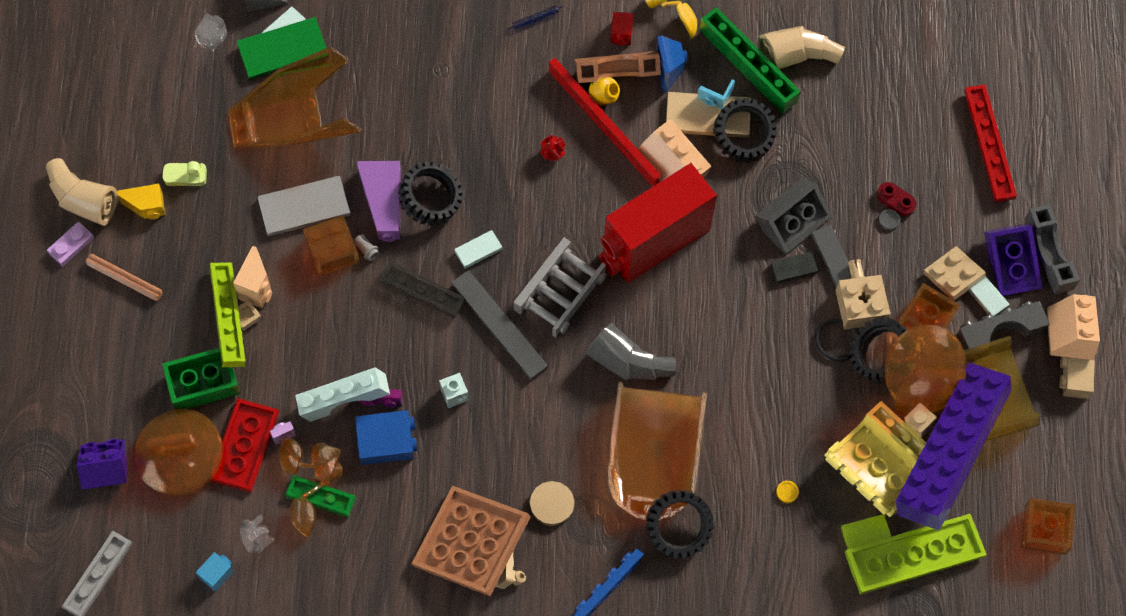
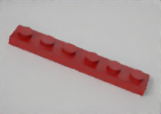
(990, 143)

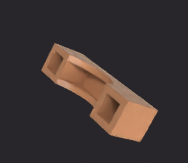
(611, 66)

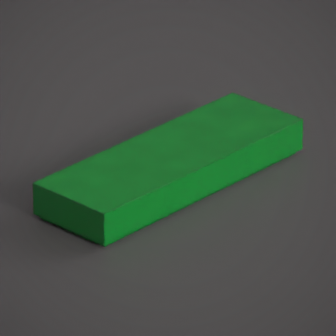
(324, 498)

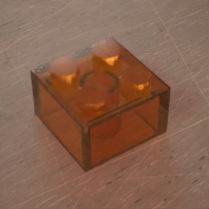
(331, 245)
(929, 308)
(1048, 526)

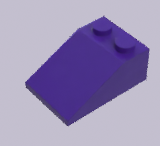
(1013, 259)

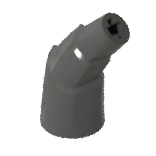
(626, 358)

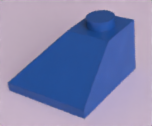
(671, 61)

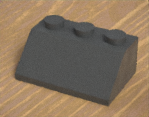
(794, 215)

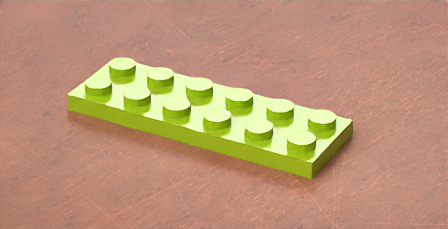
(915, 554)

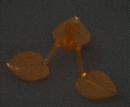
(326, 468)

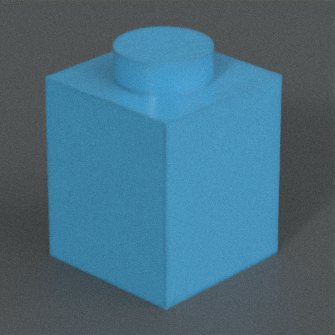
(215, 571)

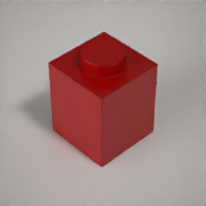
(622, 28)

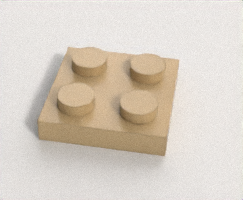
(954, 273)

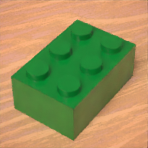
(199, 380)

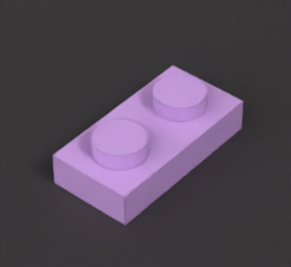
(70, 244)

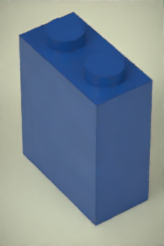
(385, 437)

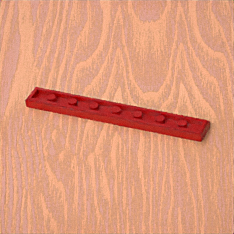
(604, 122)

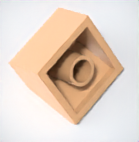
(253, 281)

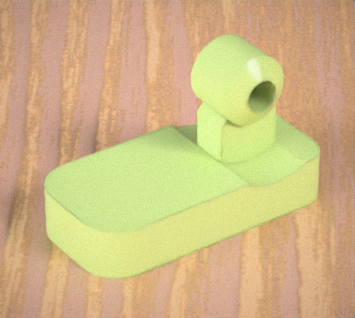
(185, 174)

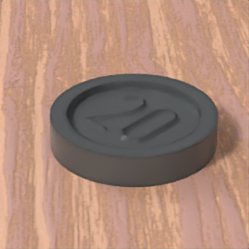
(889, 219)

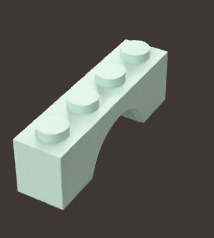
(361, 386)

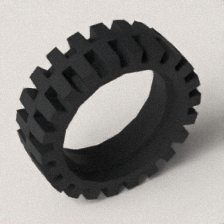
(755, 109)
(445, 178)
(862, 343)
(695, 545)

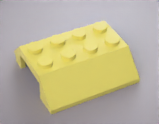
(878, 457)

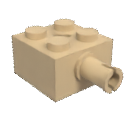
(861, 298)

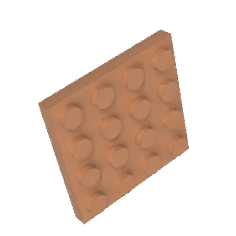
(471, 540)

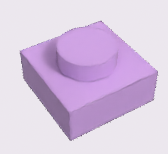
(281, 431)

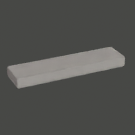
(97, 574)

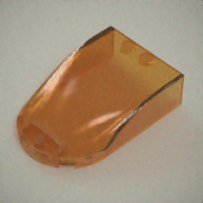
(654, 448)

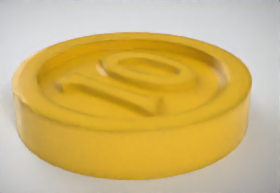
(787, 491)

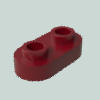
(896, 199)

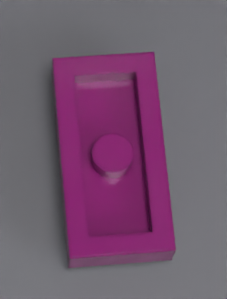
(391, 400)

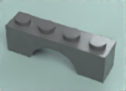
(1058, 269)
(1026, 320)

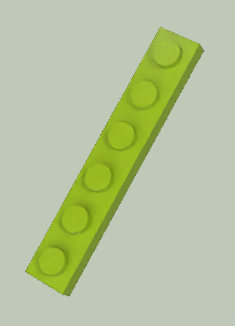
(227, 315)

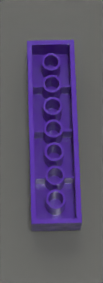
(953, 446)

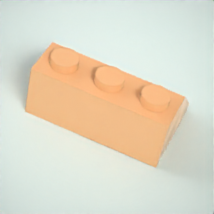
(671, 150)
(1074, 327)

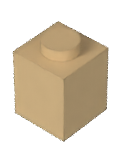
(921, 420)

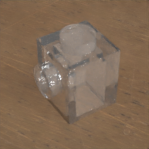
(210, 31)

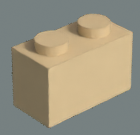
(1077, 377)

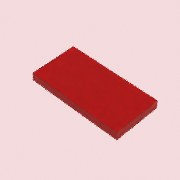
(245, 444)

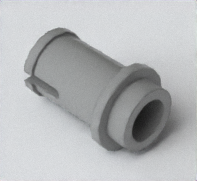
(370, 252)

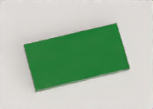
(280, 47)

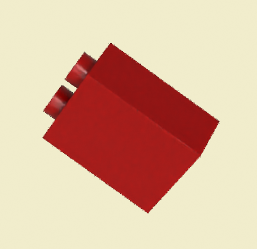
(657, 223)

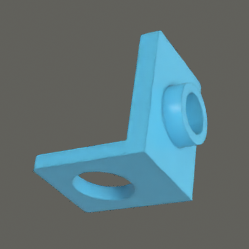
(714, 99)

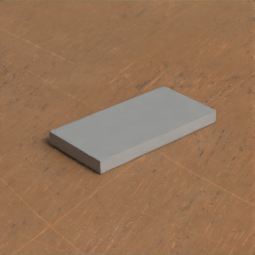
(303, 206)

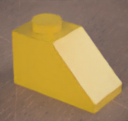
(144, 200)

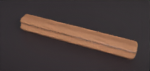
(124, 277)

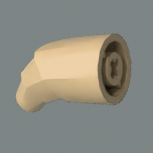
(796, 45)
(81, 197)

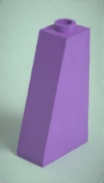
(381, 188)

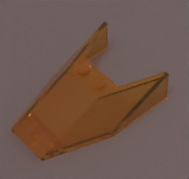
(286, 105)

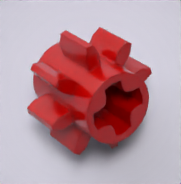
(552, 148)

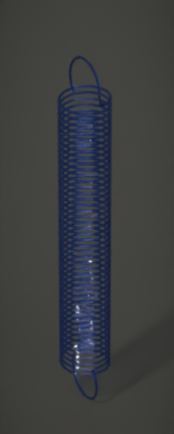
(535, 19)

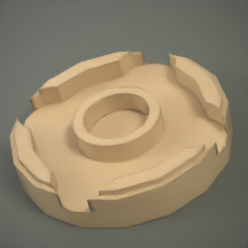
(552, 503)

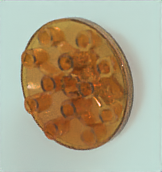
(924, 367)
(178, 452)

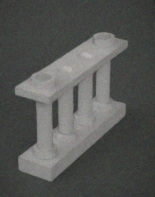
(551, 269)

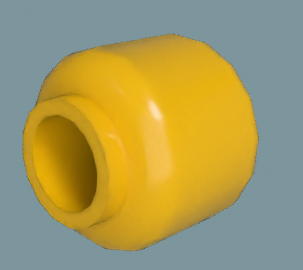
(604, 91)

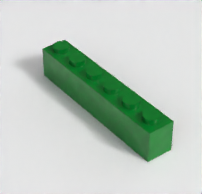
(749, 60)

